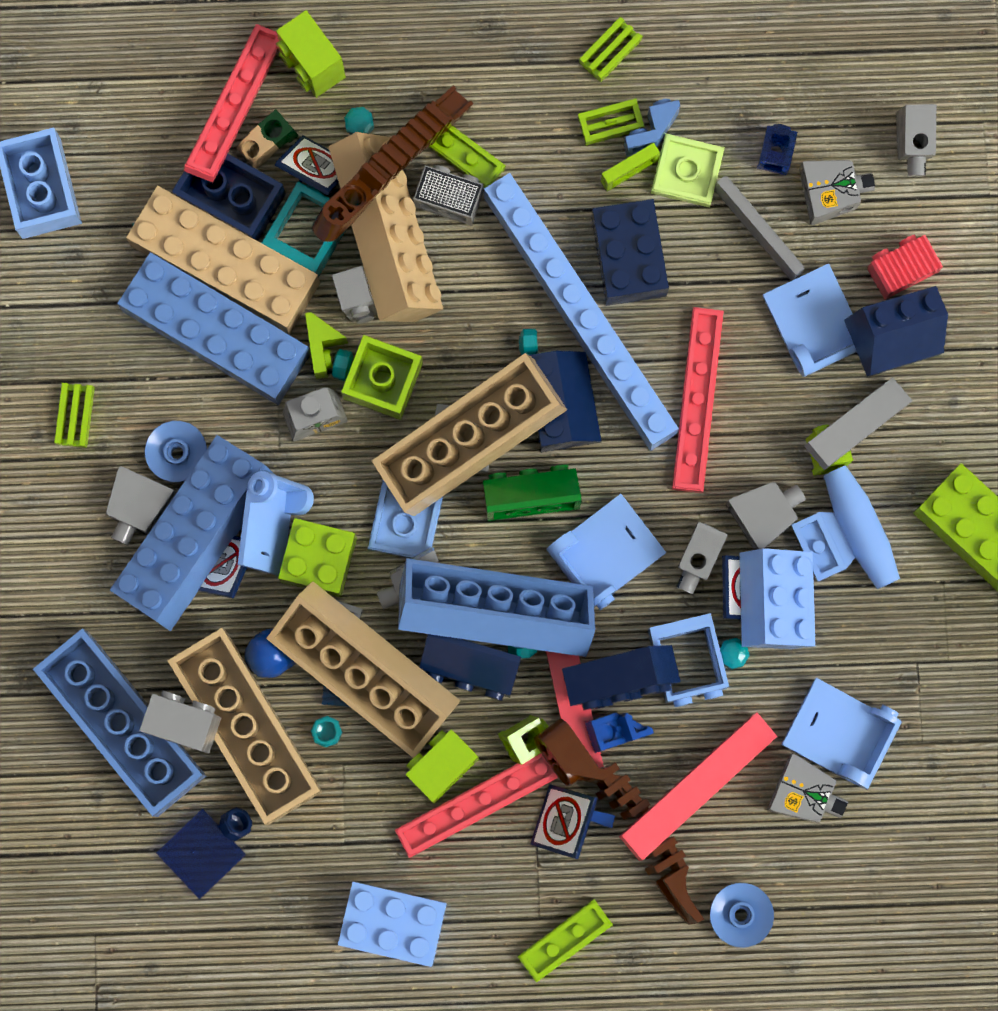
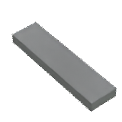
(759, 228)
(858, 423)

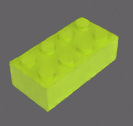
(966, 519)

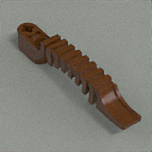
(385, 165)
(573, 763)

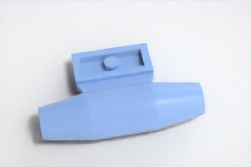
(847, 533)

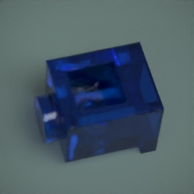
(773, 161)

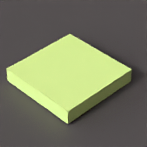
(687, 170)

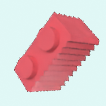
(904, 266)

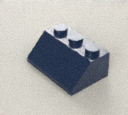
(899, 330)
(572, 382)
(470, 665)

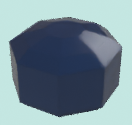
(235, 824)

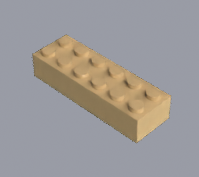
(389, 239)
(224, 259)
(469, 435)
(363, 669)
(248, 729)

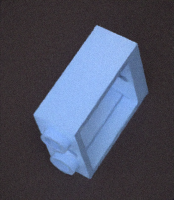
(685, 627)

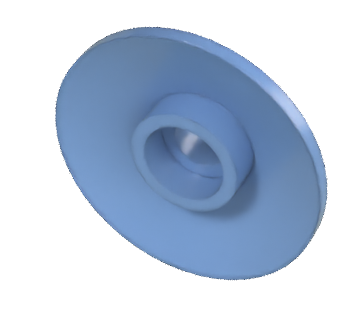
(168, 438)
(758, 919)

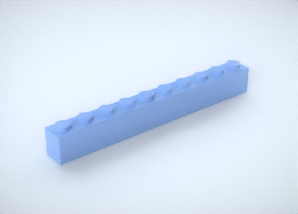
(580, 312)

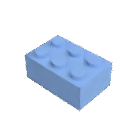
(38, 183)
(777, 599)
(392, 924)

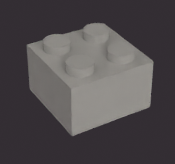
(180, 723)

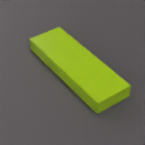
(468, 156)
(565, 940)

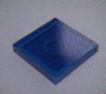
(201, 854)

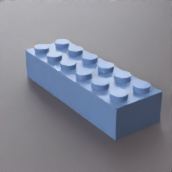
(214, 328)
(189, 535)
(496, 607)
(111, 717)

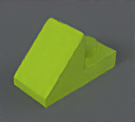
(322, 336)

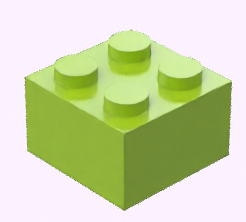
(310, 53)
(382, 377)
(317, 555)
(441, 765)

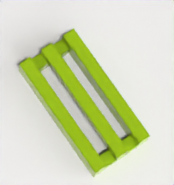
(627, 30)
(608, 110)
(630, 167)
(62, 412)

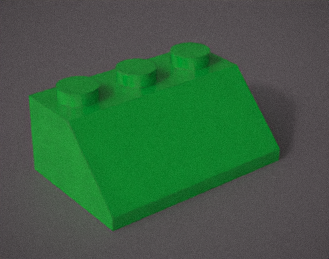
(531, 493)

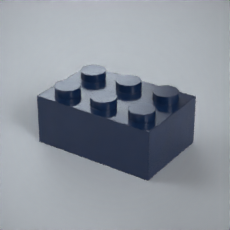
(237, 196)
(629, 252)
(621, 677)

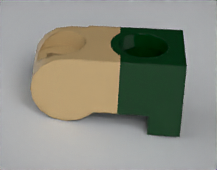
(266, 139)

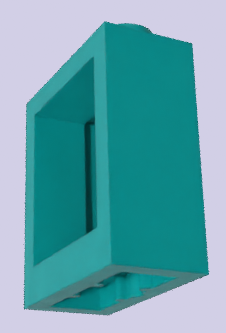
(271, 239)

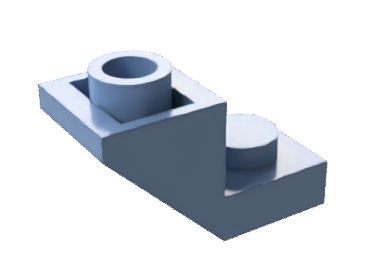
(660, 118)

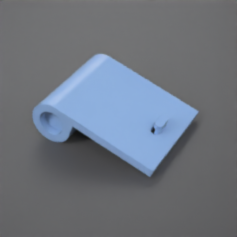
(812, 322)
(267, 519)
(605, 551)
(845, 734)

